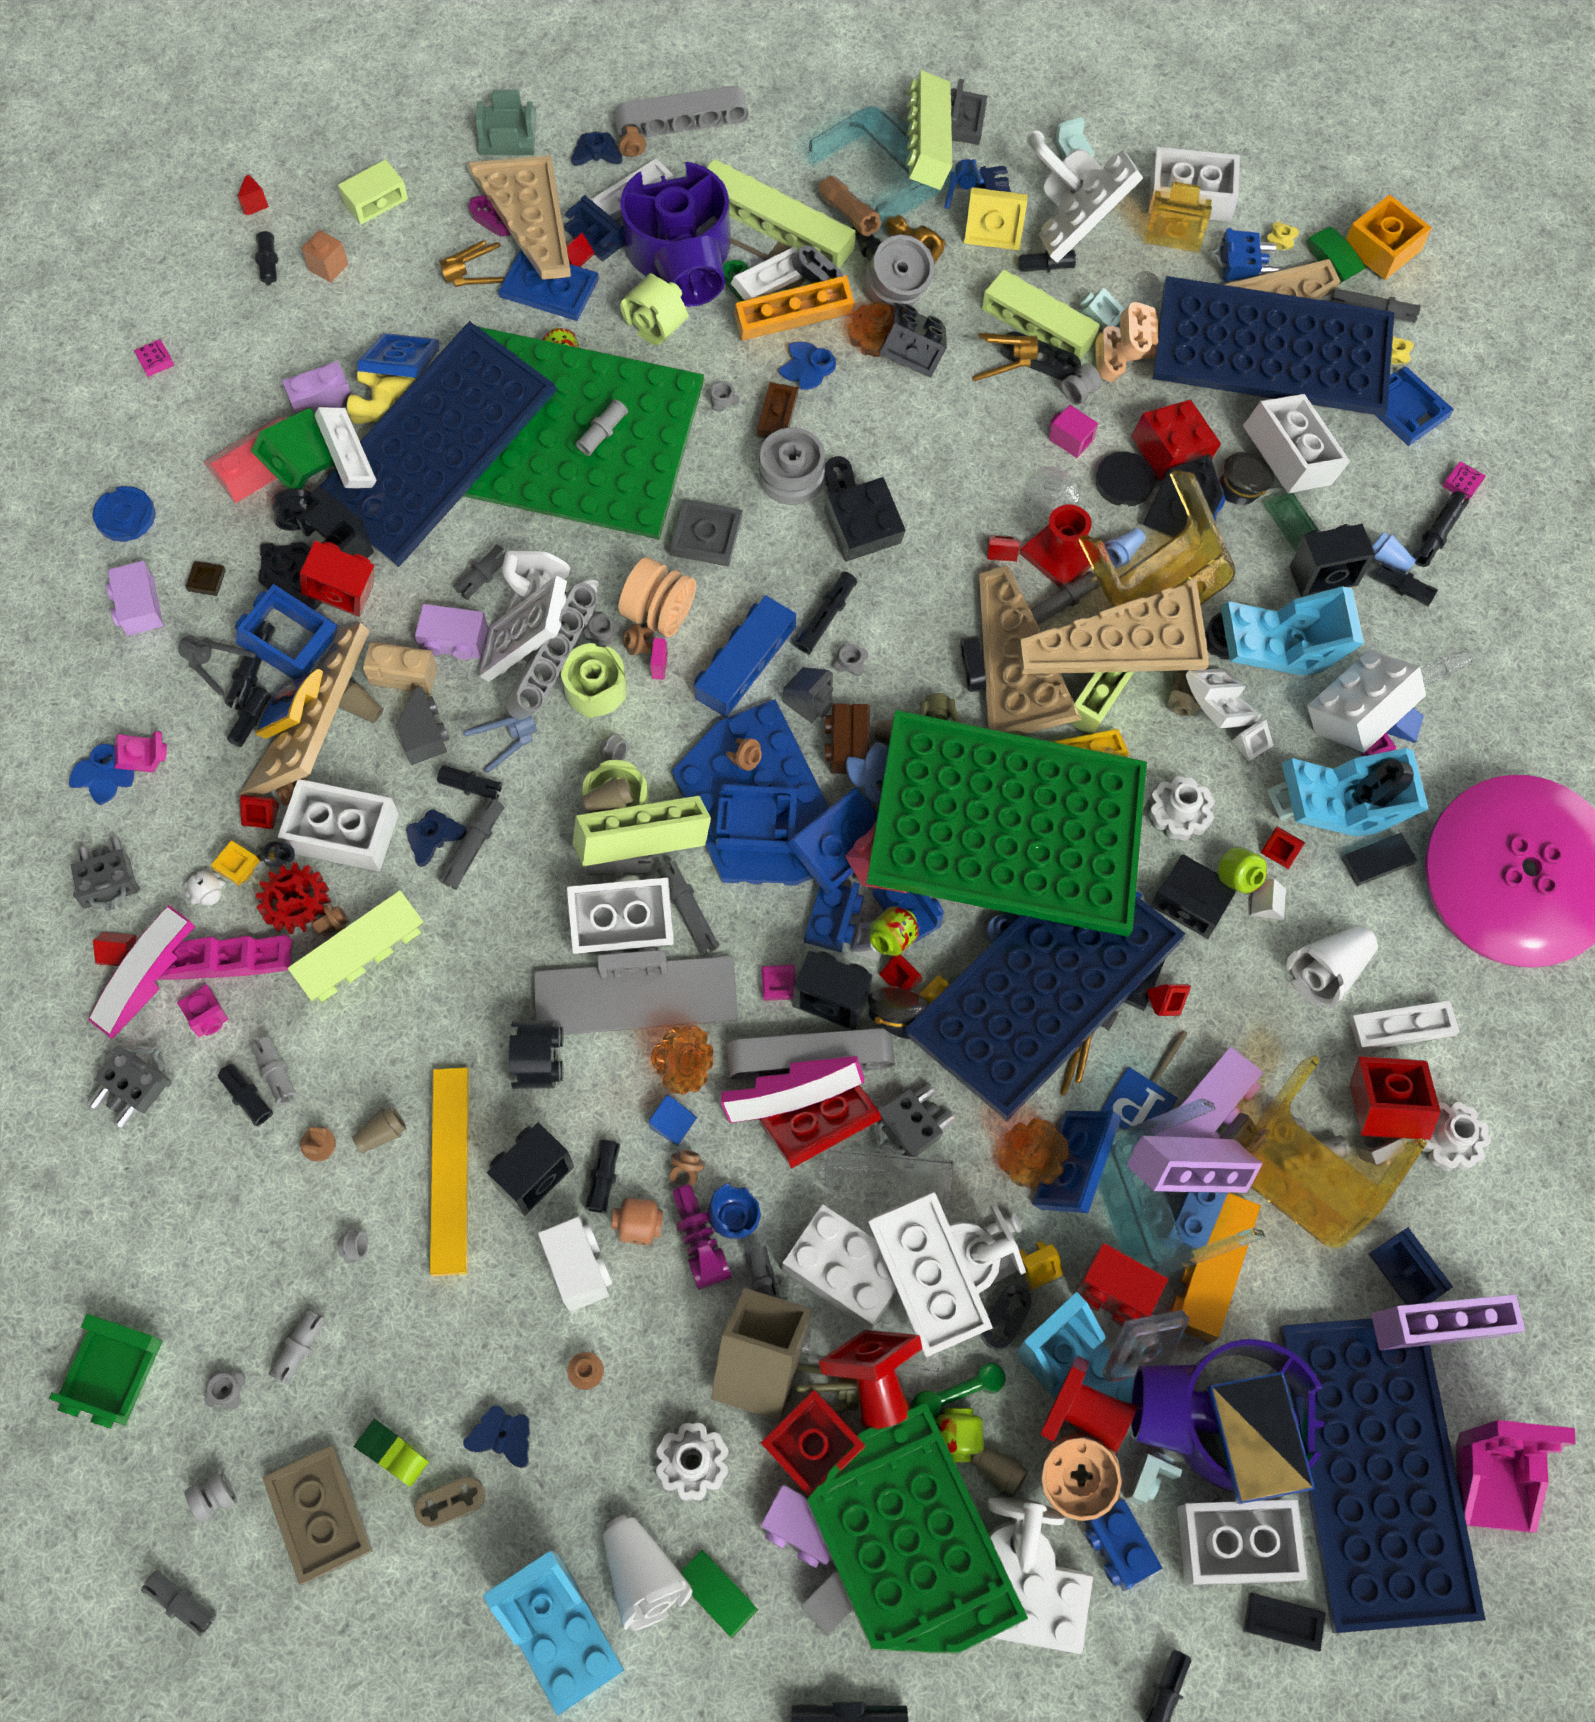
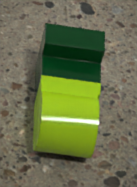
(391, 1452)

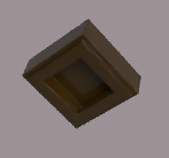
(205, 578)

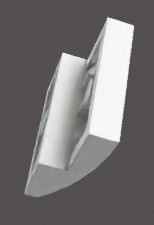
(1219, 697)

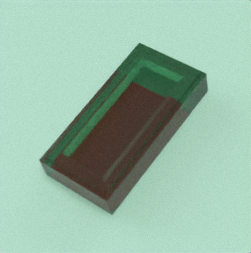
(1290, 518)

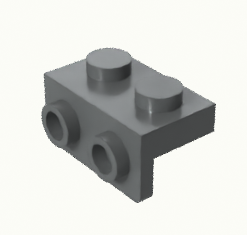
(967, 114)

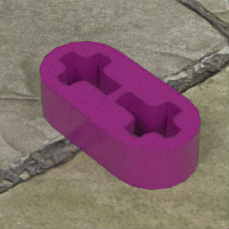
(487, 219)

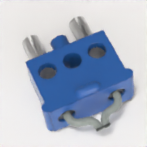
(1242, 255)

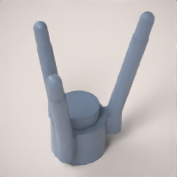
(515, 728)

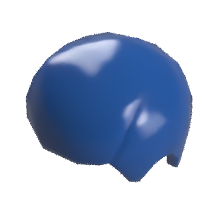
(733, 1212)

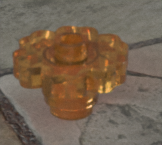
(870, 327)
(683, 1059)
(1033, 1153)

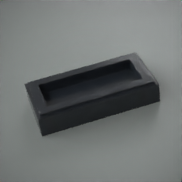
(1379, 859)
(1284, 1622)

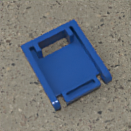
(1408, 403)
(750, 816)

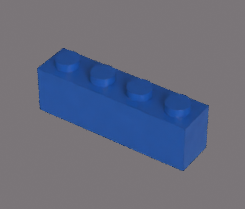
(744, 656)

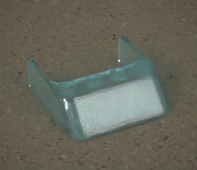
(891, 135)
(1143, 1215)

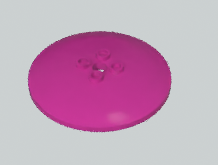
(1480, 879)

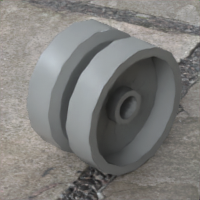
(899, 271)
(792, 466)

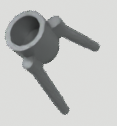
(199, 652)

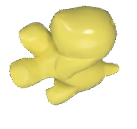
(385, 392)

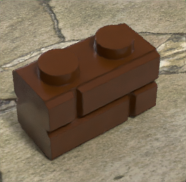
(849, 734)

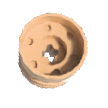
(657, 596)
(1064, 1491)

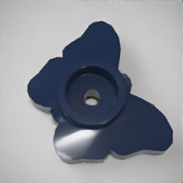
(596, 146)
(443, 830)
(487, 1436)

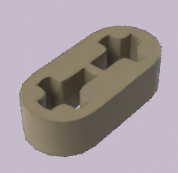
(447, 1493)

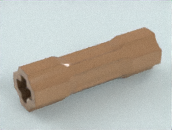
(859, 214)

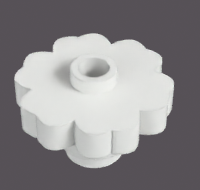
(1181, 808)
(1457, 1138)
(674, 1453)

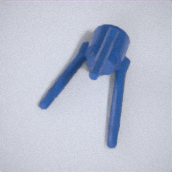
(966, 176)

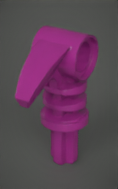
(708, 1265)

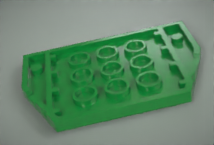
(913, 1544)

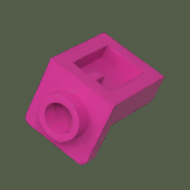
(139, 752)
(203, 1012)

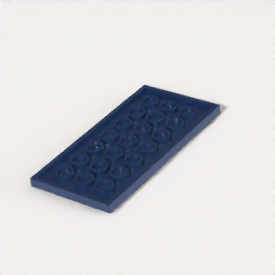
(1274, 345)
(441, 439)
(1036, 1002)
(1384, 1484)

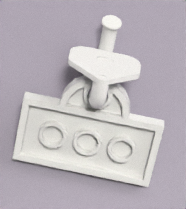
(1080, 192)
(532, 611)
(938, 1268)
(1051, 1595)

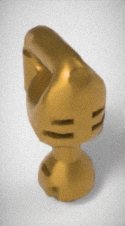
(928, 237)

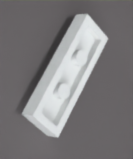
(610, 199)
(767, 276)
(345, 447)
(1404, 1025)

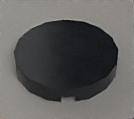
(1125, 479)

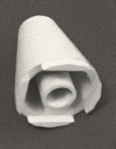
(1331, 965)
(641, 1575)

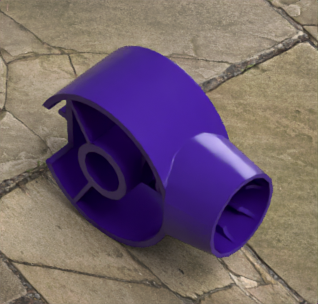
(662, 228)
(1172, 1410)

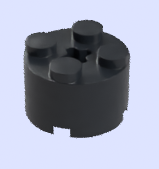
(535, 1054)

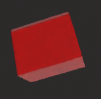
(251, 196)
(579, 250)
(1003, 548)
(258, 811)
(1282, 847)
(112, 947)
(900, 973)
(1169, 998)

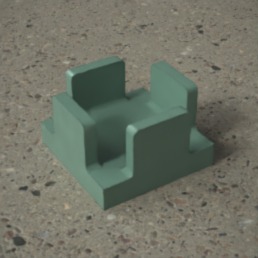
(507, 125)

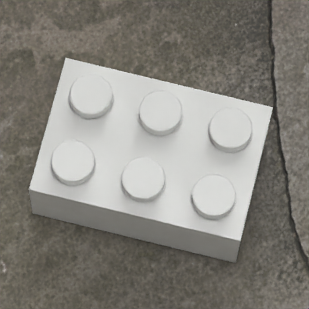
(1213, 172)
(1296, 443)
(1366, 700)
(339, 825)
(620, 915)
(842, 1267)
(1241, 1542)

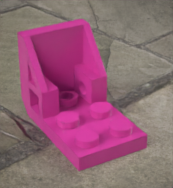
(1506, 1472)

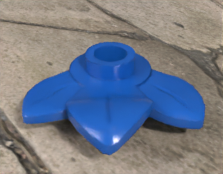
(805, 365)
(99, 777)

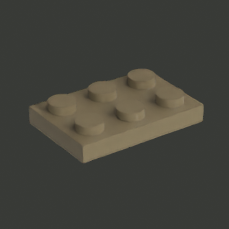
(317, 1515)

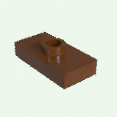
(777, 409)

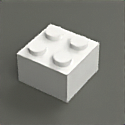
(572, 1260)

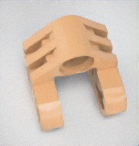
(1131, 342)

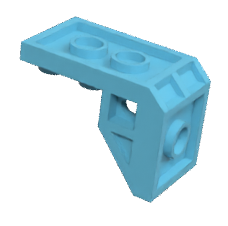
(1298, 638)
(1328, 795)
(1055, 1343)
(554, 1630)

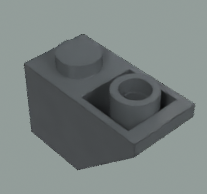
(810, 693)
(419, 730)

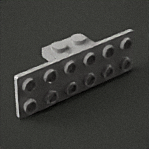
(637, 993)

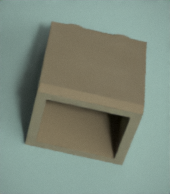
(760, 1354)

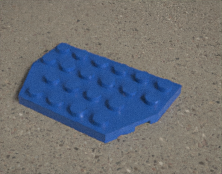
(780, 766)

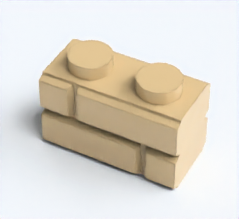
(400, 667)

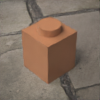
(325, 256)

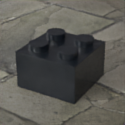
(864, 519)
(1331, 559)
(832, 989)
(530, 1168)

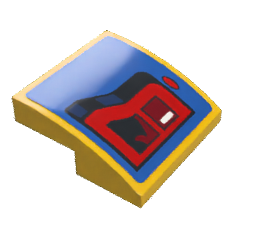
(287, 704)

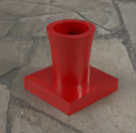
(1057, 548)
(872, 1361)
(1089, 1410)

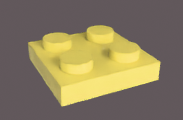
(995, 218)

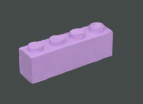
(1225, 1086)
(1193, 1164)
(1447, 1322)

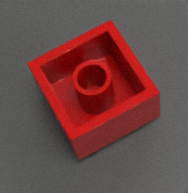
(1174, 436)
(337, 577)
(1394, 1098)
(1120, 1285)
(812, 1442)

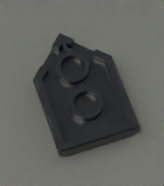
(1167, 510)
(282, 568)

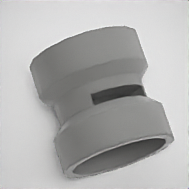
(1083, 382)
(210, 1496)

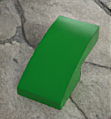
(1331, 245)
(718, 1594)

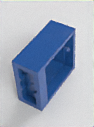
(275, 597)

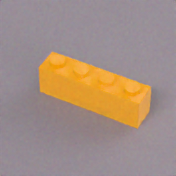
(793, 308)
(1213, 1281)

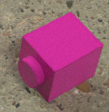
(1072, 430)

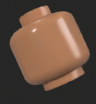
(637, 1221)

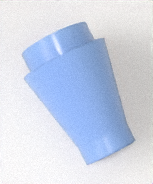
(1124, 547)
(1390, 551)

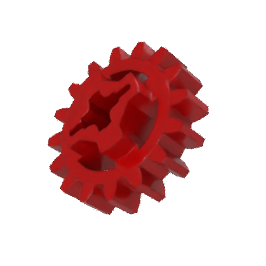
(295, 911)

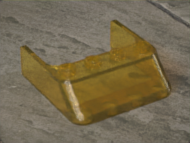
(1190, 555)
(1310, 1179)

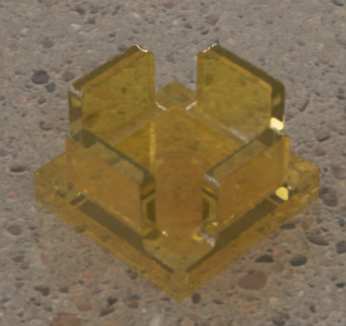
(1178, 220)

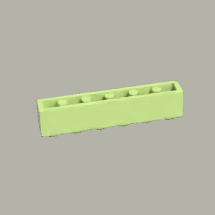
(929, 129)
(783, 217)

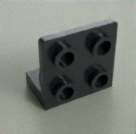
(915, 339)
(1193, 896)

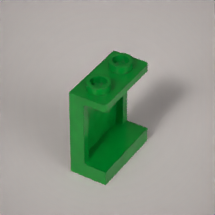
(293, 449)
(107, 1372)

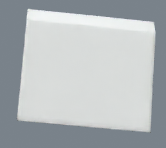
(1254, 740)
(1269, 900)
(862, 944)

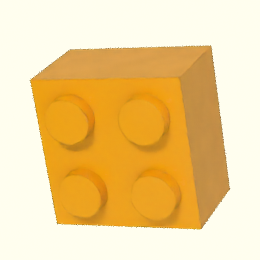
(1388, 236)

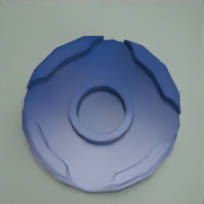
(132, 518)

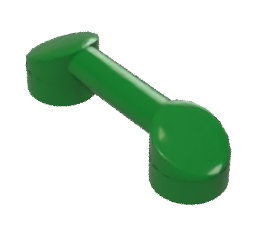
(989, 1378)

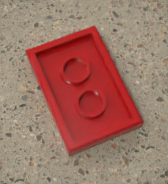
(821, 1125)

